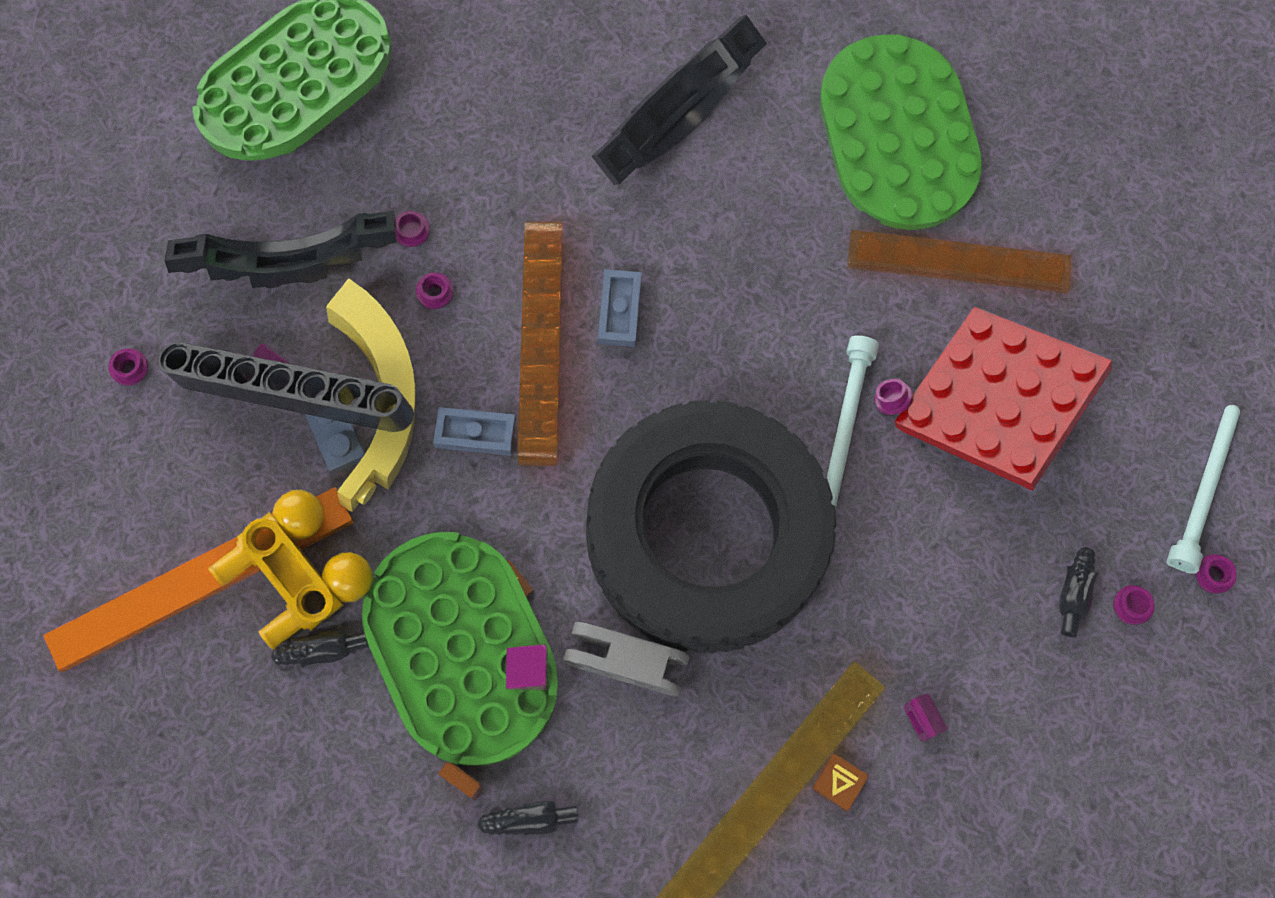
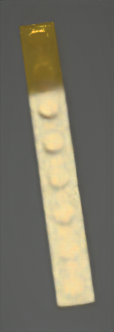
(775, 786)

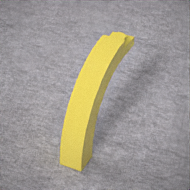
(379, 339)

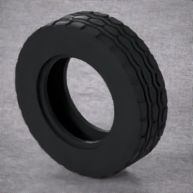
(728, 441)

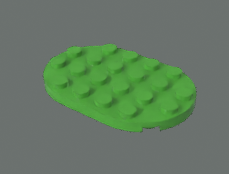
(292, 77)
(900, 132)
(441, 639)

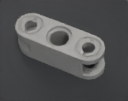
(626, 658)

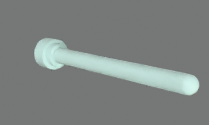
(861, 353)
(1187, 550)

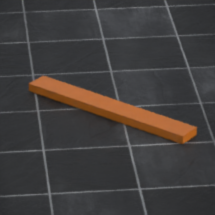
(168, 595)

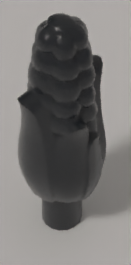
(1077, 591)
(319, 648)
(528, 819)

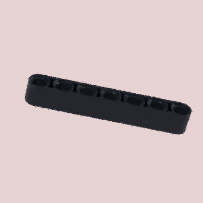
(228, 376)

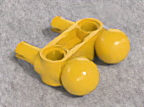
(295, 517)

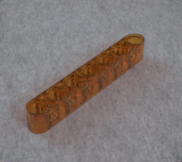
(540, 344)

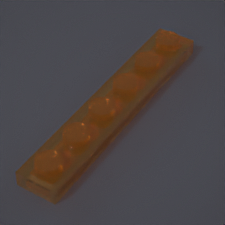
(959, 261)

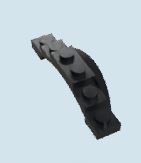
(680, 102)
(284, 261)

